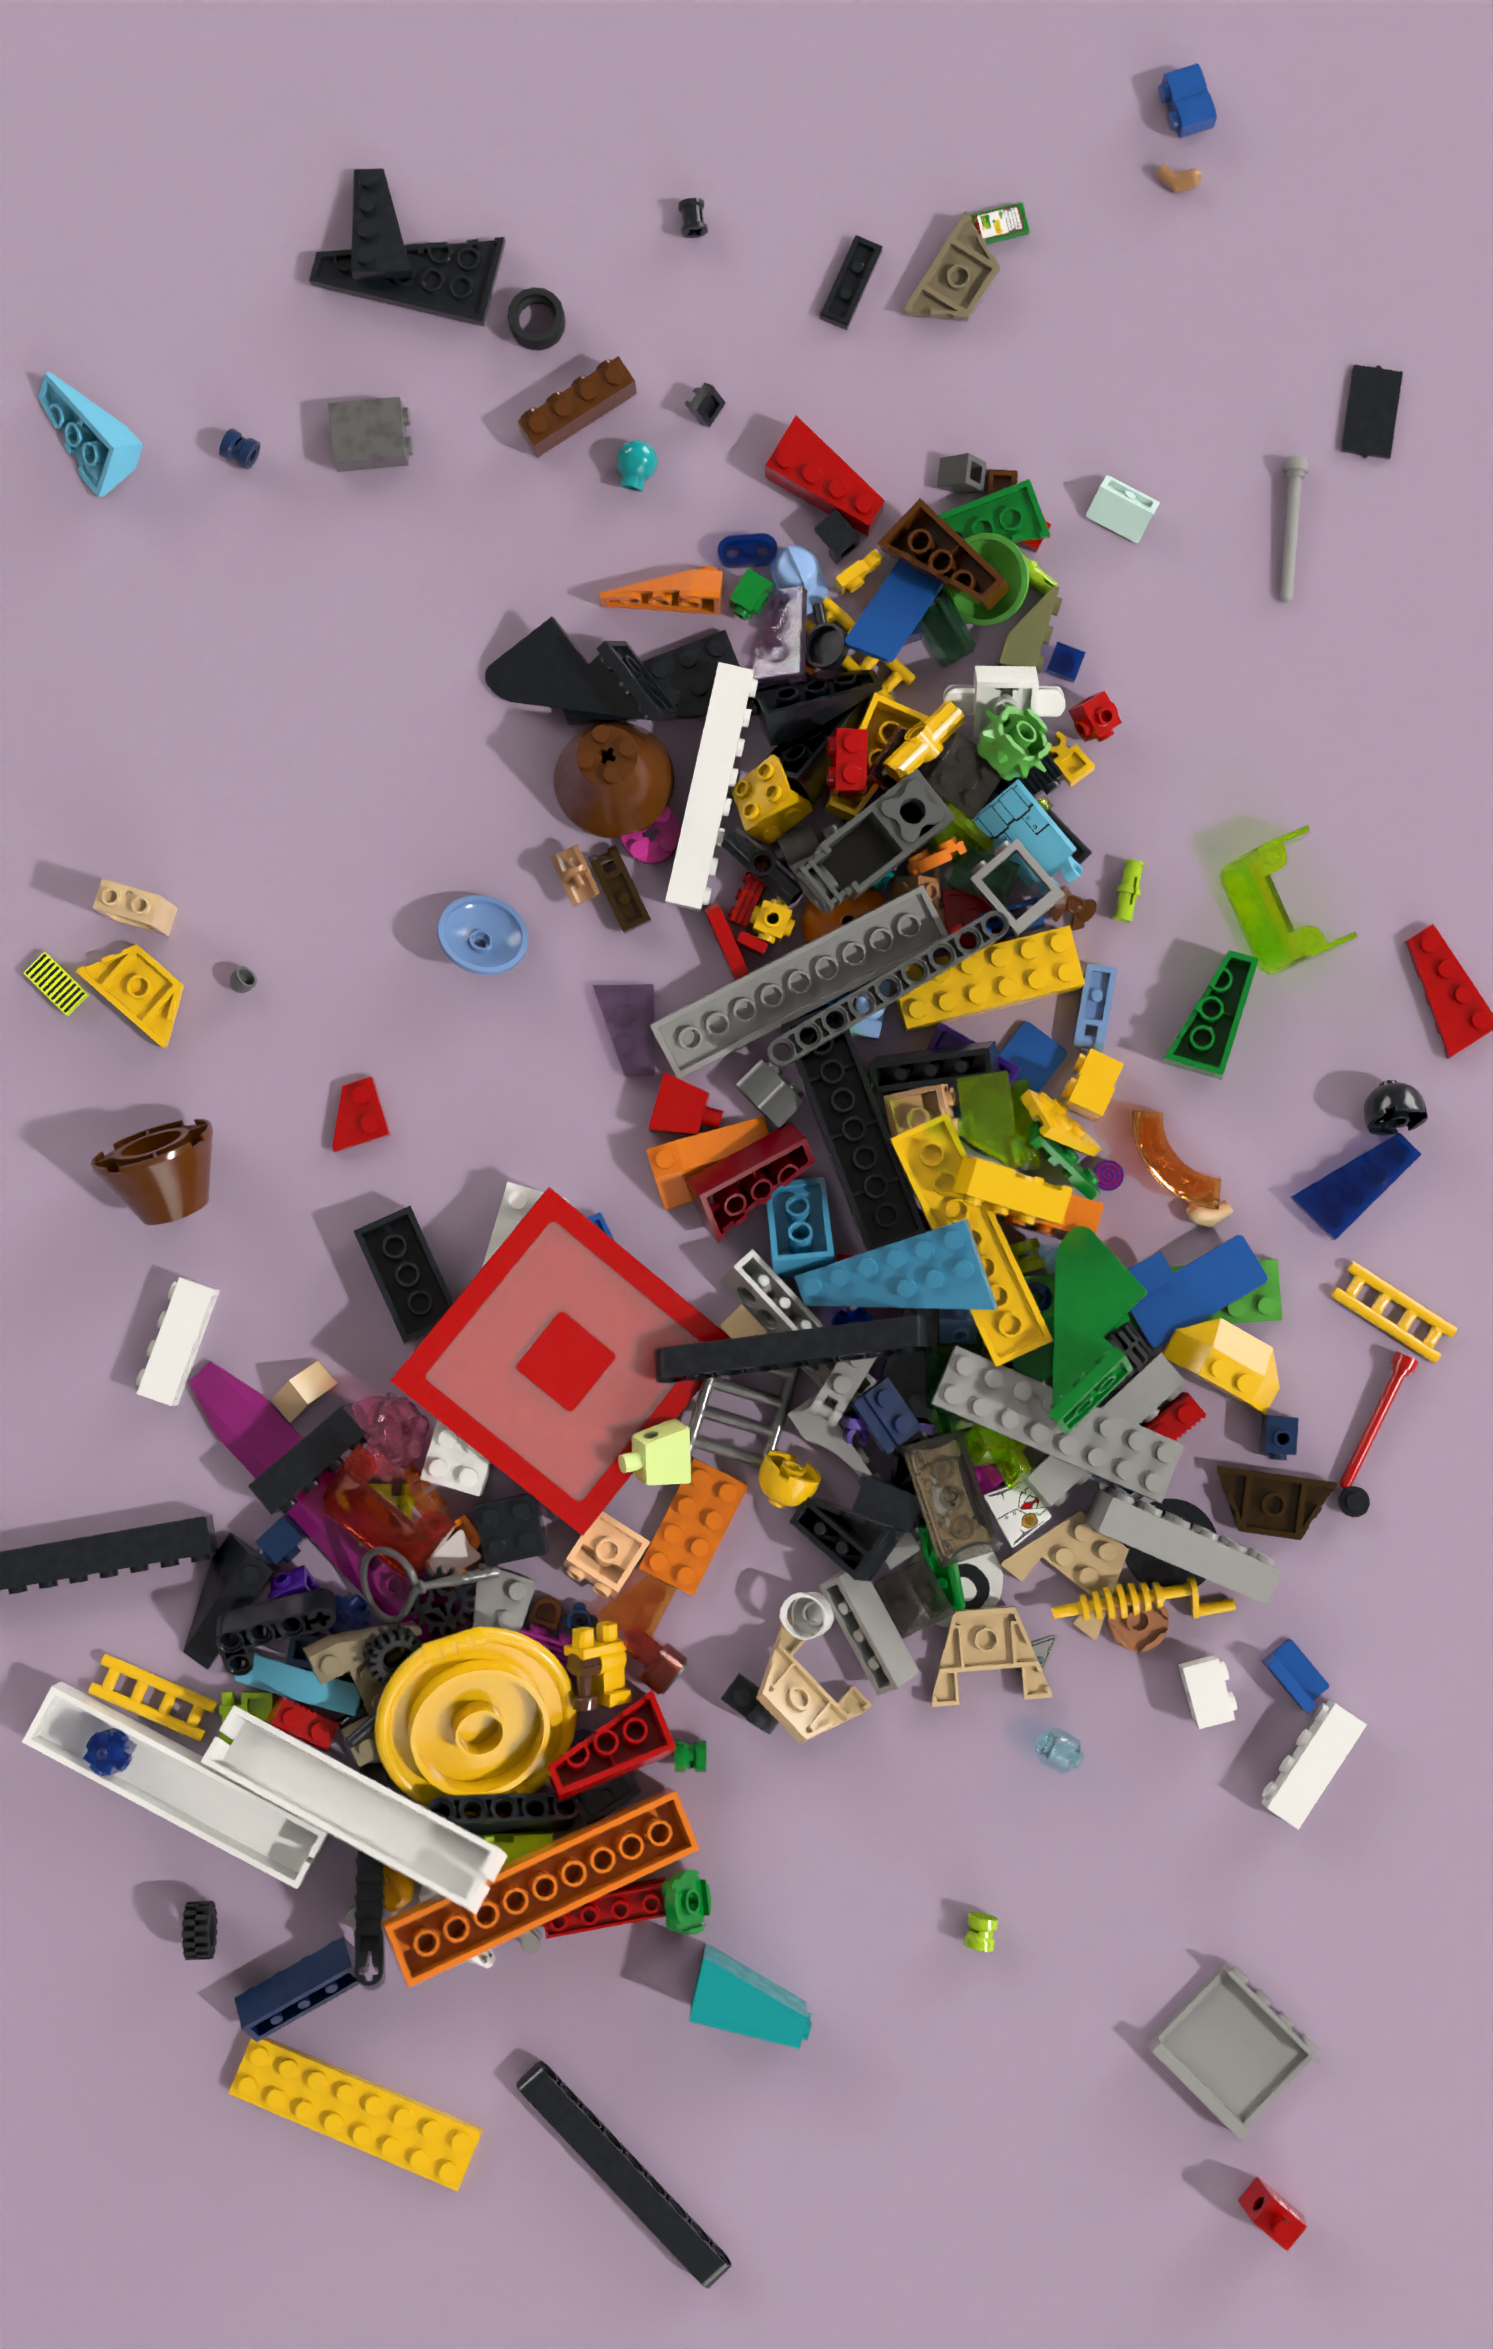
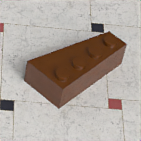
(937, 551)

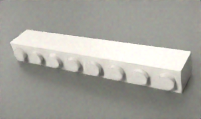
(710, 786)

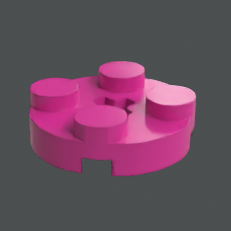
(662, 848)

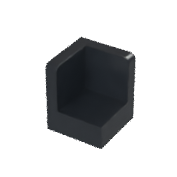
(838, 536)

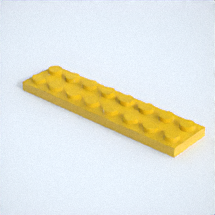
(931, 1162)
(356, 2111)

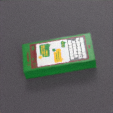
(1001, 223)

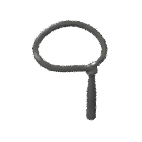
(419, 1586)

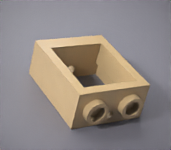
(138, 909)

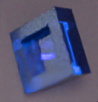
(1065, 662)

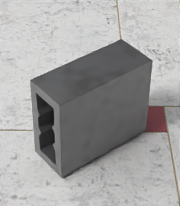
(369, 434)

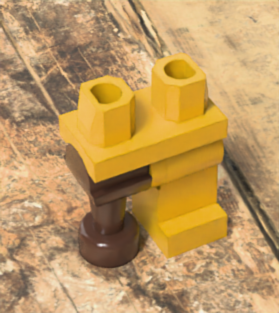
(598, 1667)

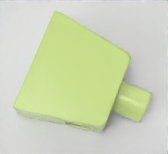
(660, 1454)

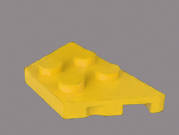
(138, 989)
(1058, 1123)

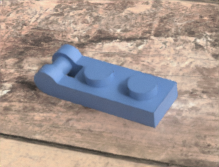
(1094, 1006)

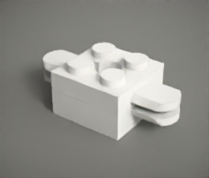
(992, 681)

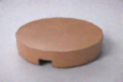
(1141, 1630)

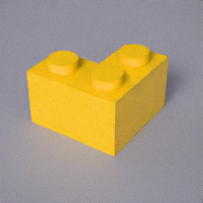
(1093, 1084)

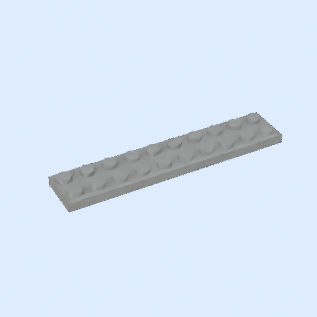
(799, 981)

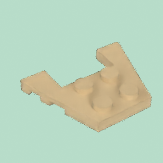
(1078, 1553)
(987, 1641)
(797, 1697)

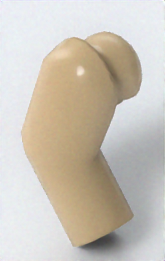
(1206, 1216)

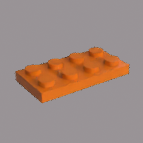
(693, 1527)

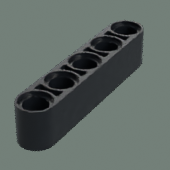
(514, 1805)

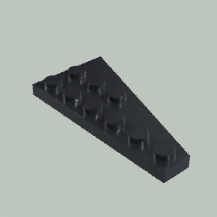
(446, 278)
(684, 675)

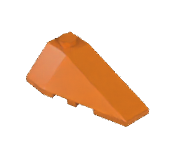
(687, 1156)

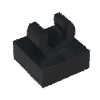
(706, 404)

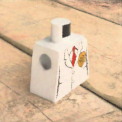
(1016, 1512)

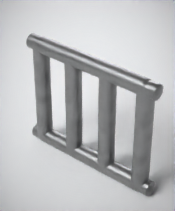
(772, 1432)

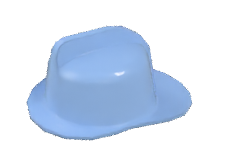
(799, 567)

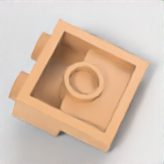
(918, 1106)
(605, 1555)

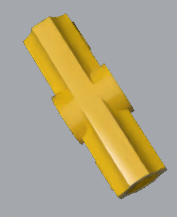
(924, 741)

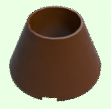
(160, 1170)

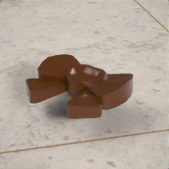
(1081, 908)

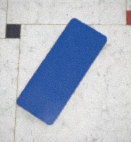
(893, 613)
(1035, 1054)
(1199, 1290)

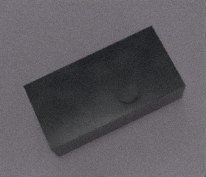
(405, 1273)

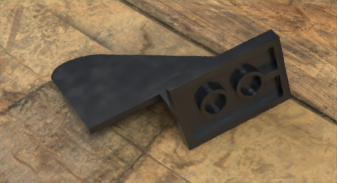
(554, 673)

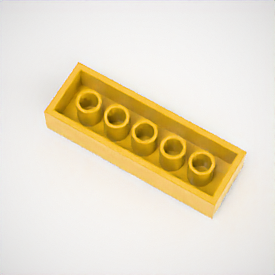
(994, 979)

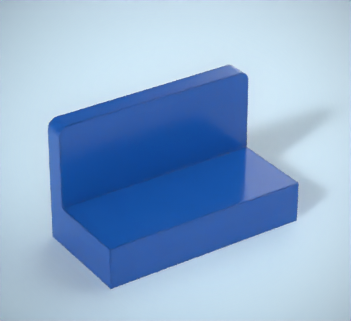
(1296, 1674)

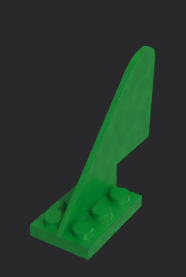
(1090, 1299)

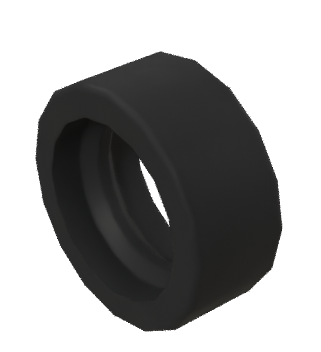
(536, 296)

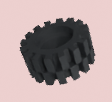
(382, 1644)
(199, 1930)

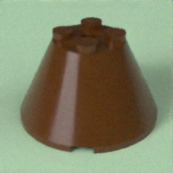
(614, 779)

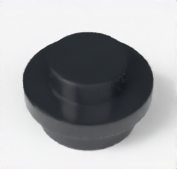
(1354, 1501)

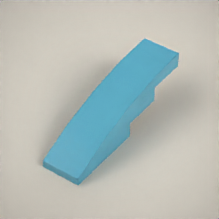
(302, 1685)

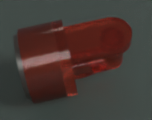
(661, 1663)

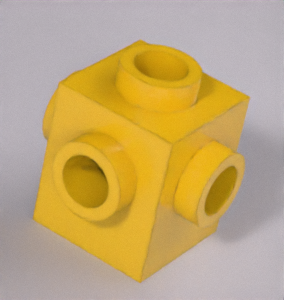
(772, 932)

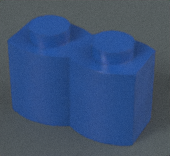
(1187, 100)

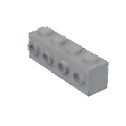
(886, 1657)

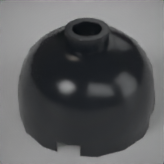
(1394, 1107)

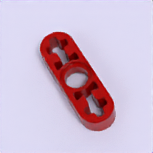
(726, 941)

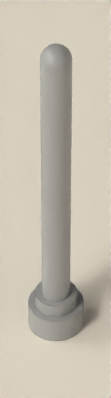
(1295, 470)

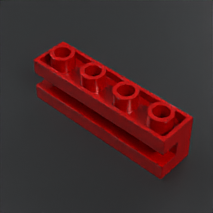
(622, 1906)

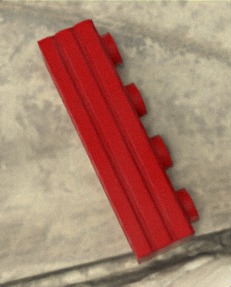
(748, 897)

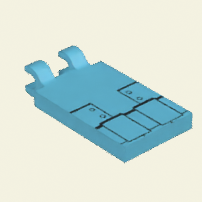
(1019, 816)

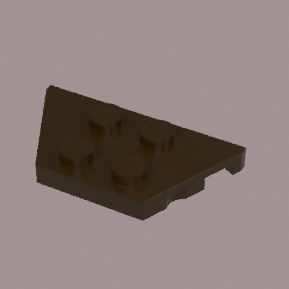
(1273, 1502)

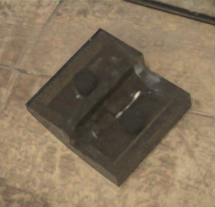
(913, 1598)

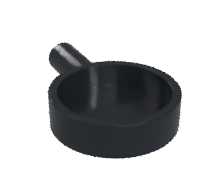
(825, 642)

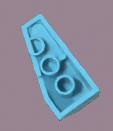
(97, 439)

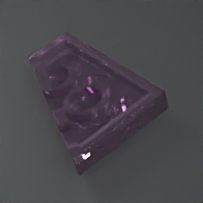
(784, 639)
(628, 1016)

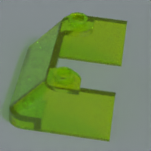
(1263, 914)
(997, 1119)

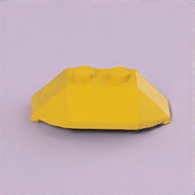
(1227, 1361)

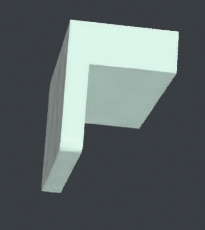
(1122, 509)

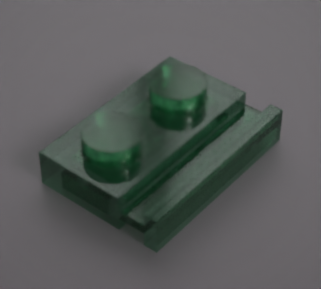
(998, 881)

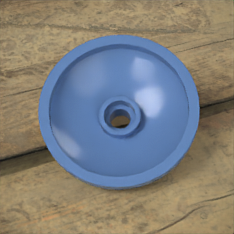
(484, 923)

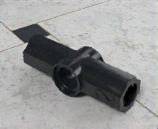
(750, 853)

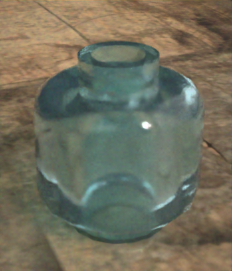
(1059, 1750)

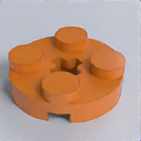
(945, 851)

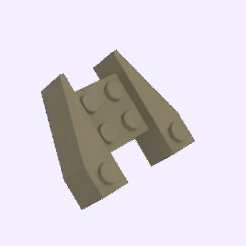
(344, 1653)

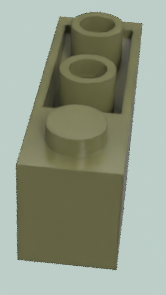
(1027, 637)

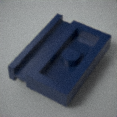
(885, 1415)

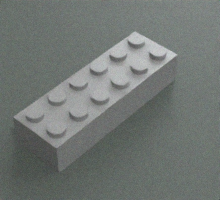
(1185, 1547)

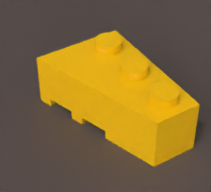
(1011, 1192)

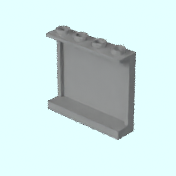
(1232, 2049)

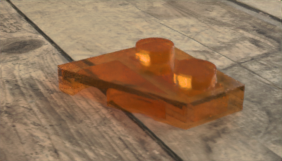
(639, 1606)

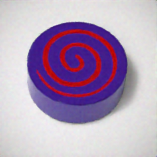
(1109, 1174)

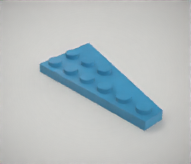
(919, 1272)

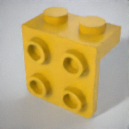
(768, 803)

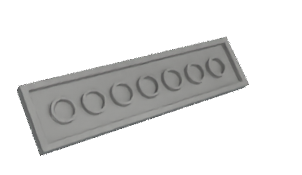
(1020, 1410)

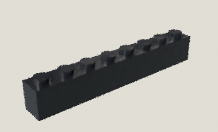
(107, 1554)

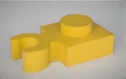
(853, 577)
(1071, 761)

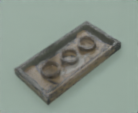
(950, 1498)

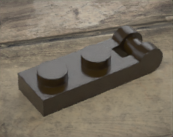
(620, 890)

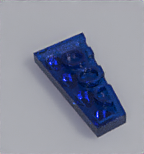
(1349, 1190)

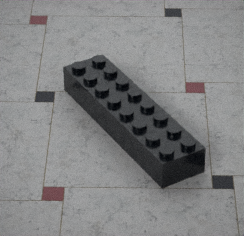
(856, 1137)

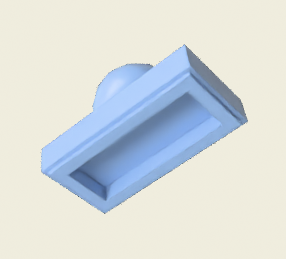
(871, 1026)

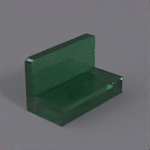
(946, 632)

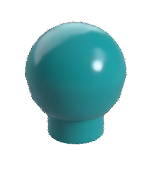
(636, 464)

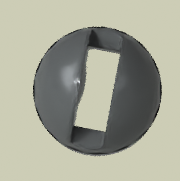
(242, 980)

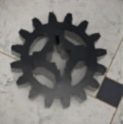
(447, 1613)

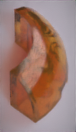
(1167, 1166)

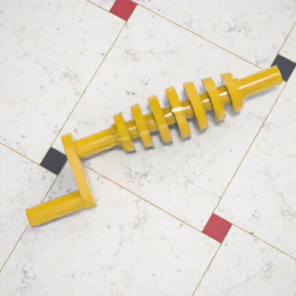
(1157, 1594)

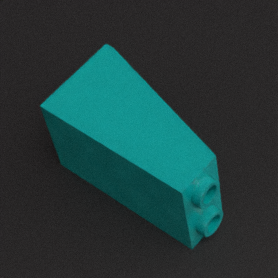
(746, 2003)

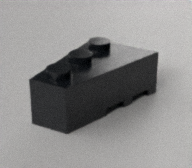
(847, 1537)

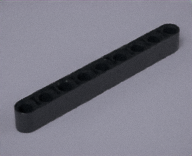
(791, 1349)
(624, 2174)

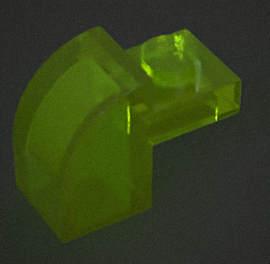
(993, 1448)

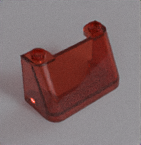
(377, 1521)

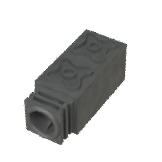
(874, 843)

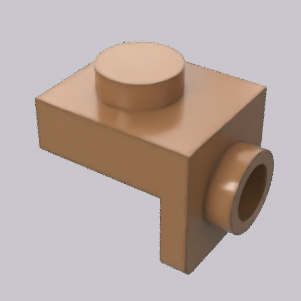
(905, 883)

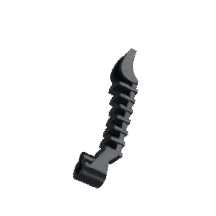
(369, 1905)

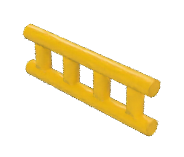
(899, 673)
(1388, 1293)
(145, 1679)

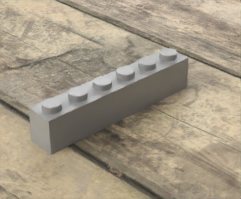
(1133, 1401)

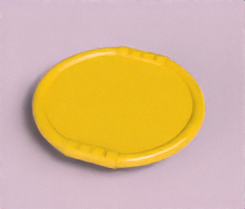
(475, 1716)

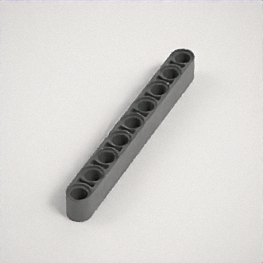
(898, 977)

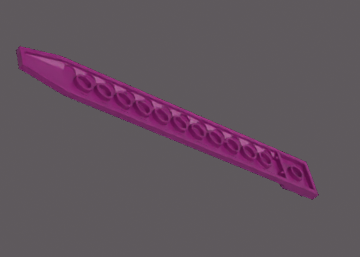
(259, 1438)

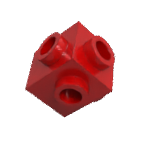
(1095, 717)

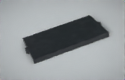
(1371, 411)

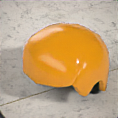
(397, 1890)

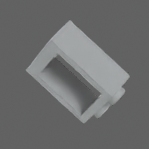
(1005, 850)

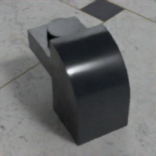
(742, 1697)

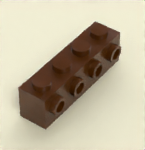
(577, 406)

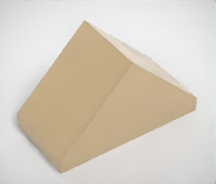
(303, 1391)

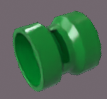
(690, 1756)

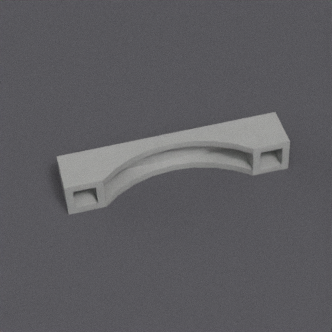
(817, 1431)

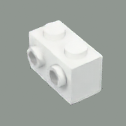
(1207, 1691)

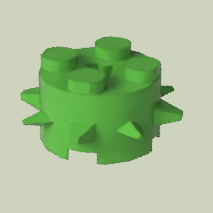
(1014, 742)

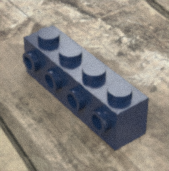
(297, 1990)

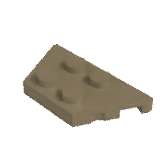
(956, 277)

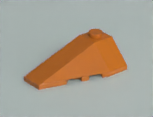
(680, 592)

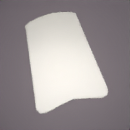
(455, 1553)

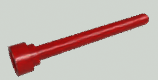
(1401, 1367)

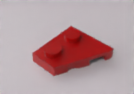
(359, 1116)

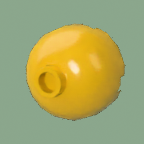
(786, 1481)

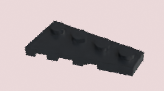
(376, 235)

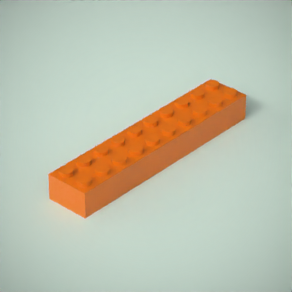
(543, 1886)

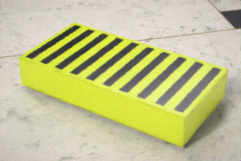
(56, 984)

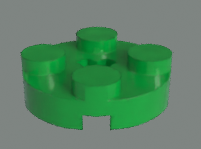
(679, 1891)

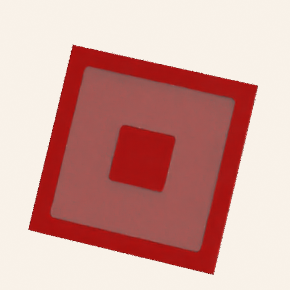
(555, 1359)

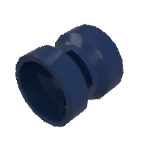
(239, 448)

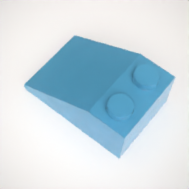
(799, 1227)

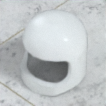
(807, 1626)

